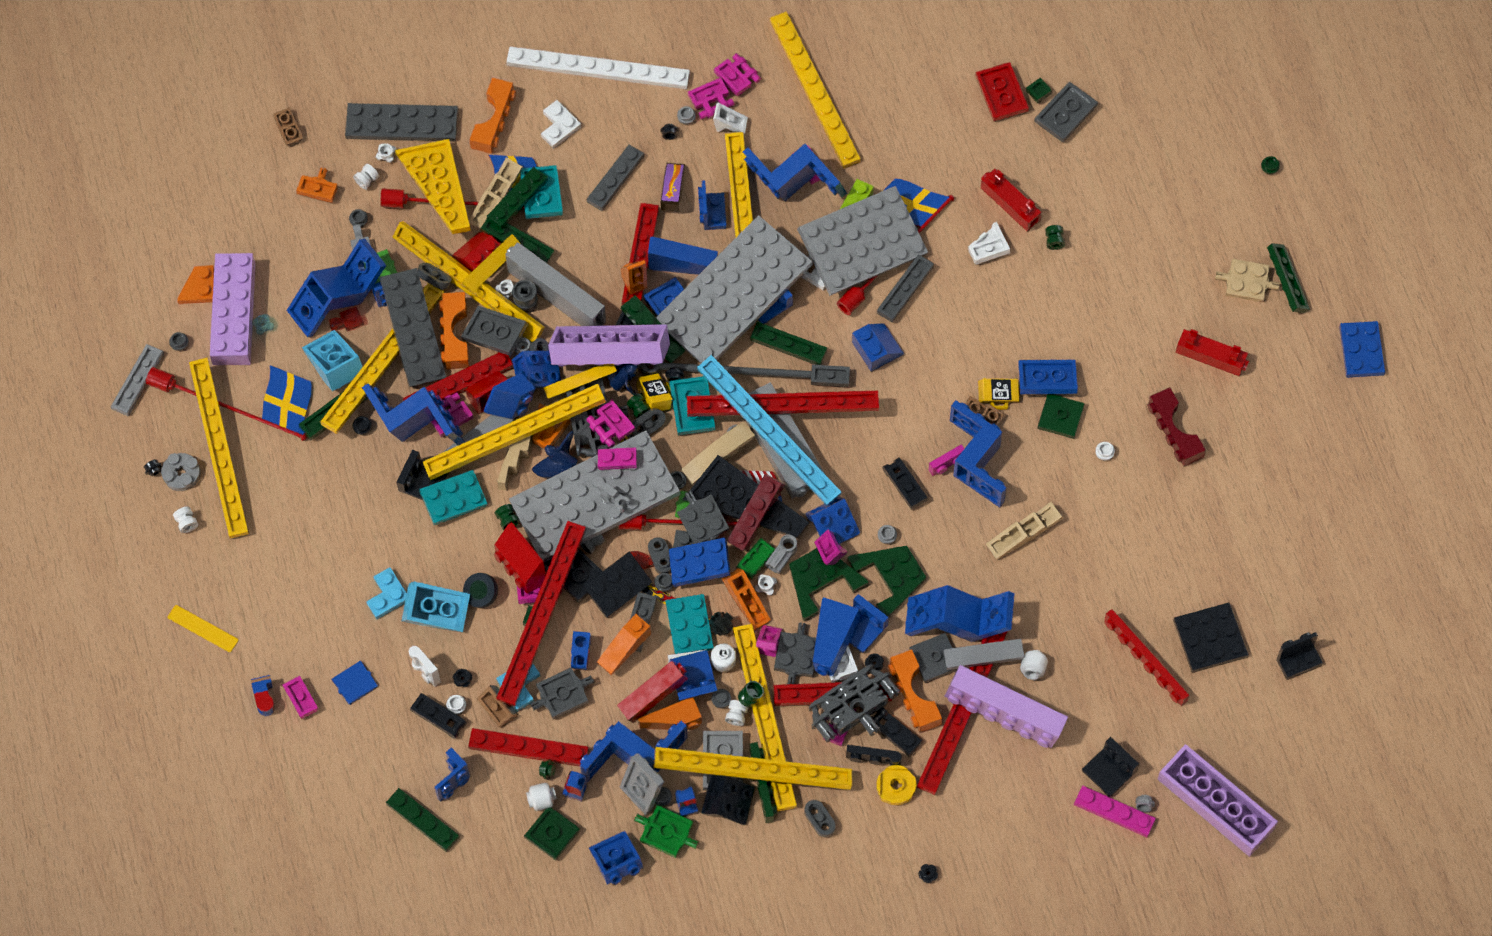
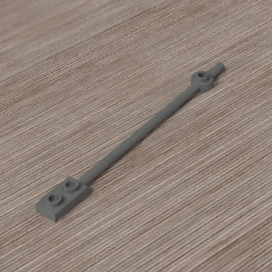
(820, 374)

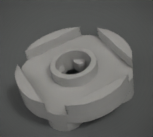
(176, 462)

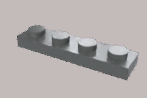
(615, 177)
(905, 288)

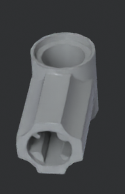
(782, 555)

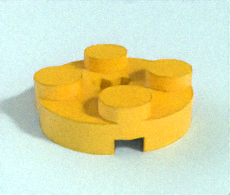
(902, 794)

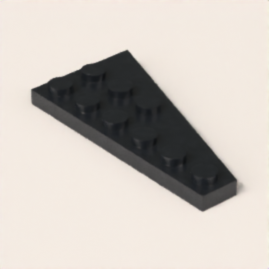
(733, 492)

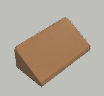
(499, 711)

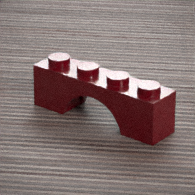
(1186, 446)
(751, 518)

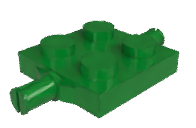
(666, 831)

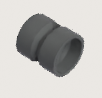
(525, 295)

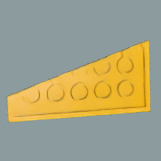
(436, 176)

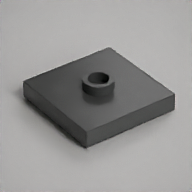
(931, 657)

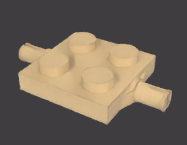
(1247, 280)

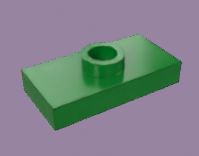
(756, 558)

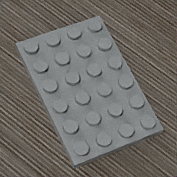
(862, 240)

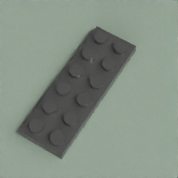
(401, 122)
(412, 327)

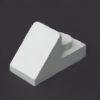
(729, 119)

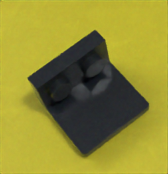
(415, 477)
(1299, 656)
(1111, 767)
(728, 799)

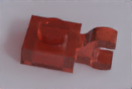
(349, 319)

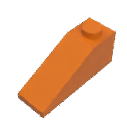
(635, 276)
(746, 598)
(624, 644)
(664, 718)

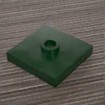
(1060, 416)
(552, 833)

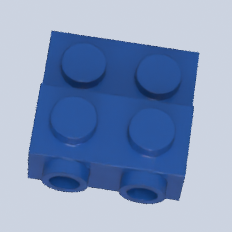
(616, 858)

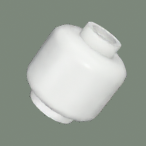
(723, 657)
(1034, 664)
(541, 796)

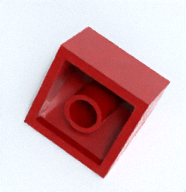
(476, 250)
(480, 391)

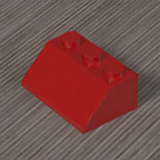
(519, 559)

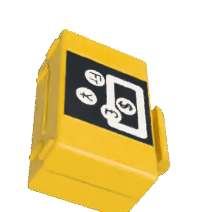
(655, 391)
(998, 391)

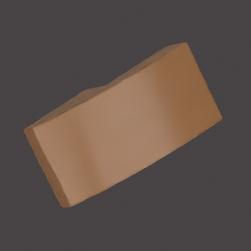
(287, 126)
(990, 413)

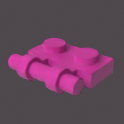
(733, 77)
(707, 94)
(459, 412)
(615, 419)

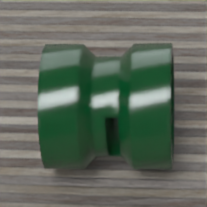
(1055, 240)
(638, 405)
(506, 515)
(750, 693)

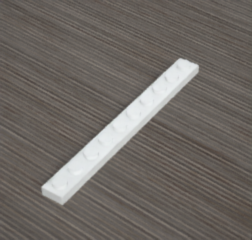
(598, 67)

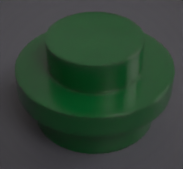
(1270, 165)
(547, 769)

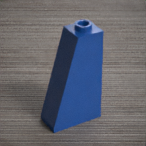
(678, 257)
(834, 633)

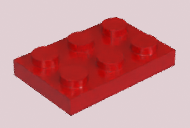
(1001, 91)

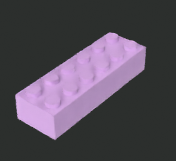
(232, 309)
(609, 345)
(1005, 707)
(1217, 800)

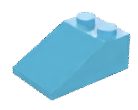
(333, 360)
(435, 607)

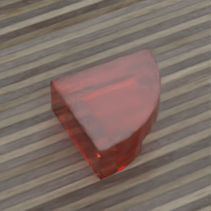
(643, 559)

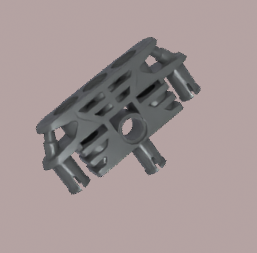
(581, 427)
(861, 693)

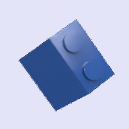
(876, 345)
(510, 397)

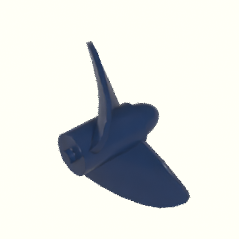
(622, 377)
(557, 460)

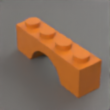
(485, 135)
(456, 351)
(924, 713)

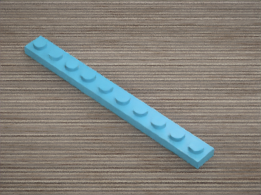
(769, 430)

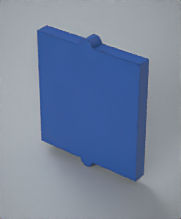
(354, 682)

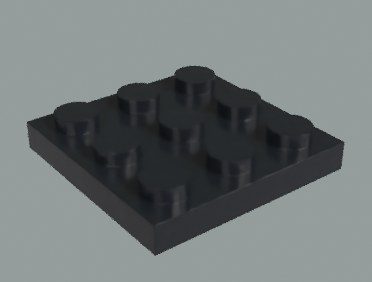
(1210, 637)

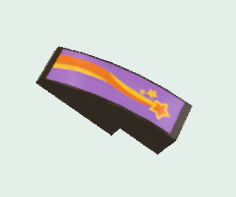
(672, 187)

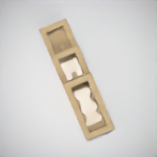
(496, 191)
(725, 447)
(512, 460)
(1024, 531)

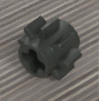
(721, 623)

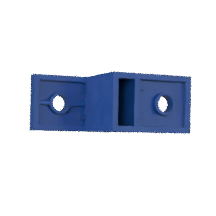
(794, 173)
(336, 287)
(414, 413)
(977, 453)
(959, 613)
(626, 744)

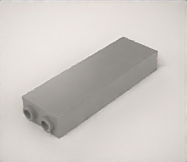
(555, 287)
(793, 483)

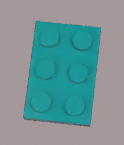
(548, 199)
(679, 391)
(453, 497)
(689, 624)

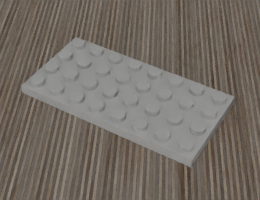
(734, 291)
(577, 499)

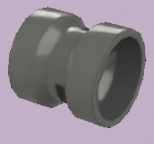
(589, 546)

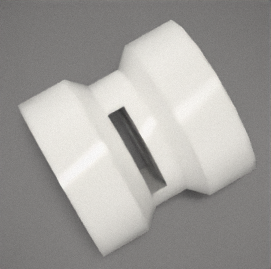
(366, 176)
(185, 519)
(736, 713)

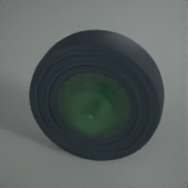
(482, 589)

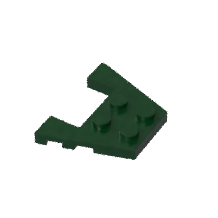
(897, 570)
(812, 575)

